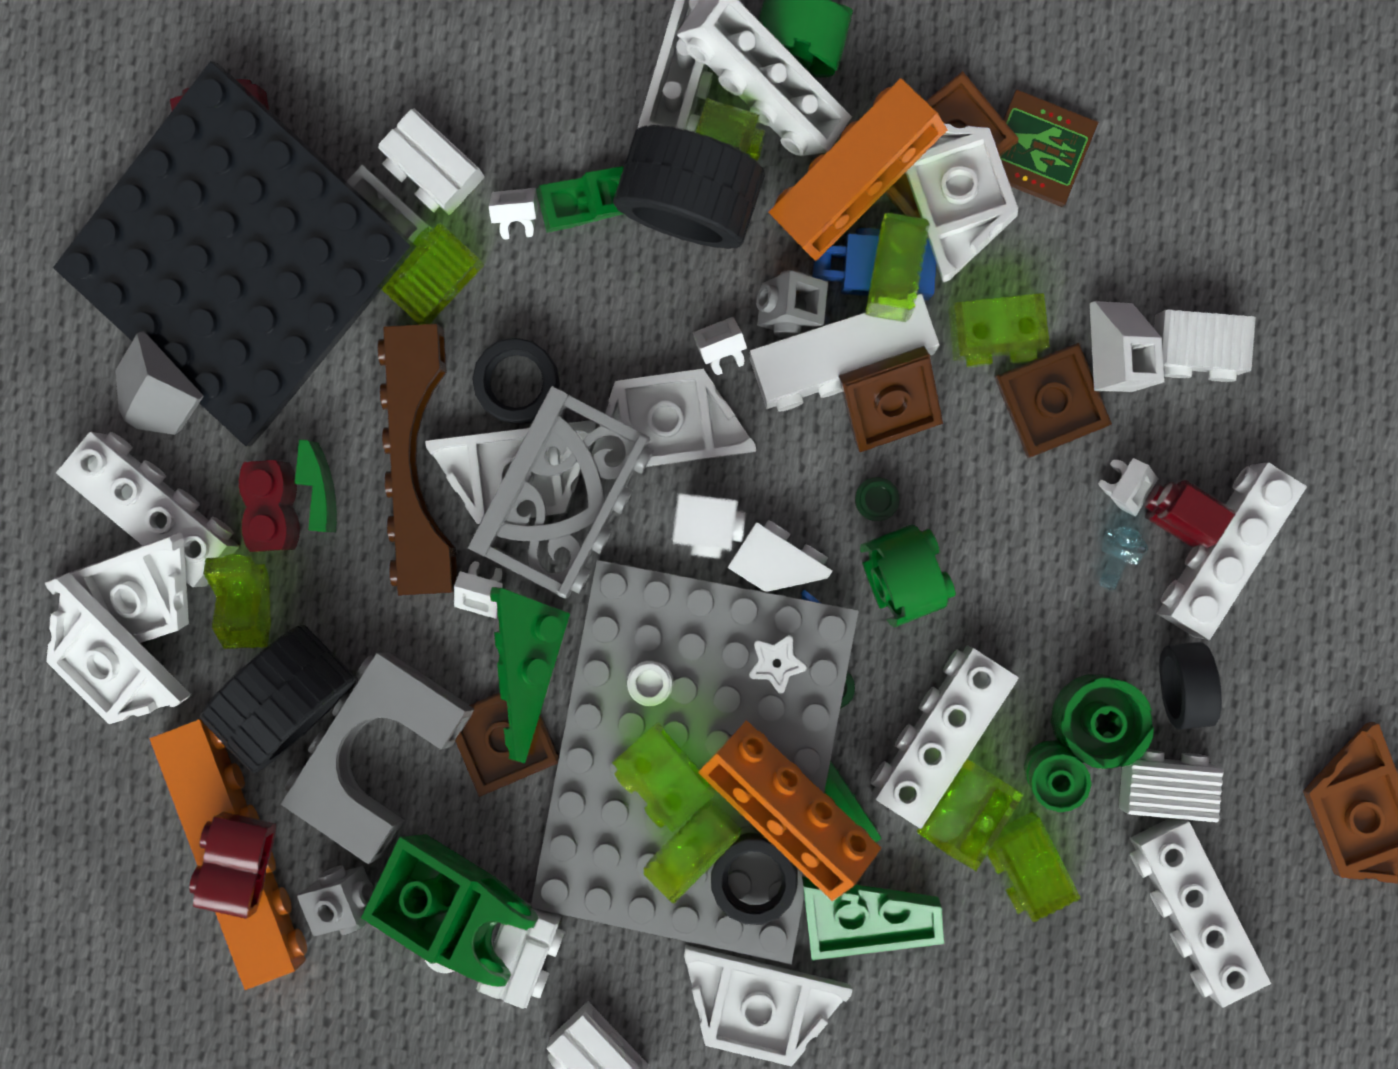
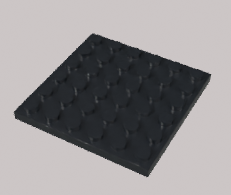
(234, 253)

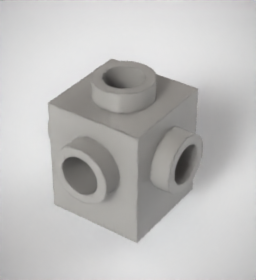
(792, 303)
(336, 900)

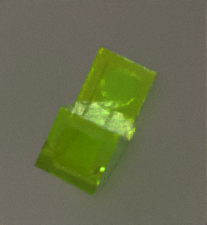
(241, 601)

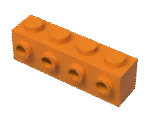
(858, 168)
(790, 811)

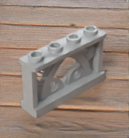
(503, 516)

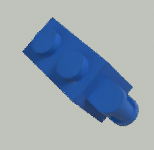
(859, 263)

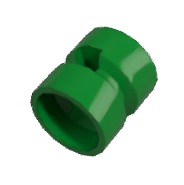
(1057, 776)

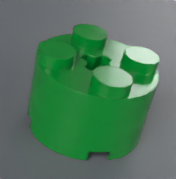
(809, 31)
(907, 574)
(1125, 710)

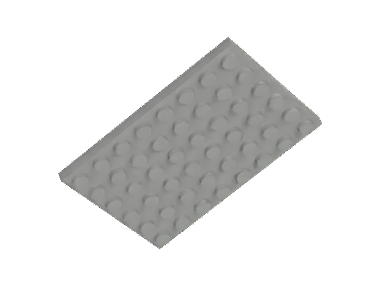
(706, 637)

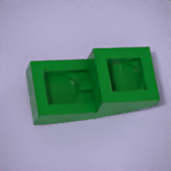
(579, 200)
(314, 471)

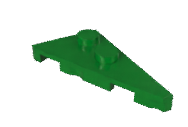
(528, 651)

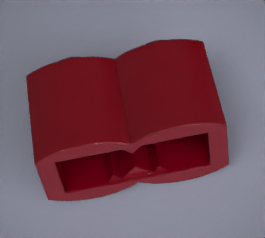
(1188, 513)
(269, 518)
(232, 864)

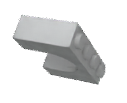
(326, 789)

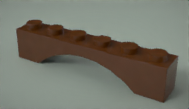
(414, 369)

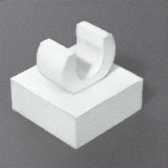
(514, 206)
(720, 341)
(1133, 486)
(473, 592)

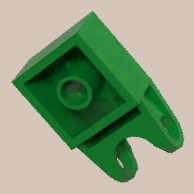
(445, 908)

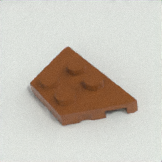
(1358, 808)

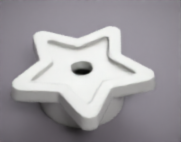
(776, 675)

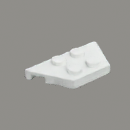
(962, 195)
(680, 416)
(480, 462)
(141, 587)
(105, 659)
(759, 1006)

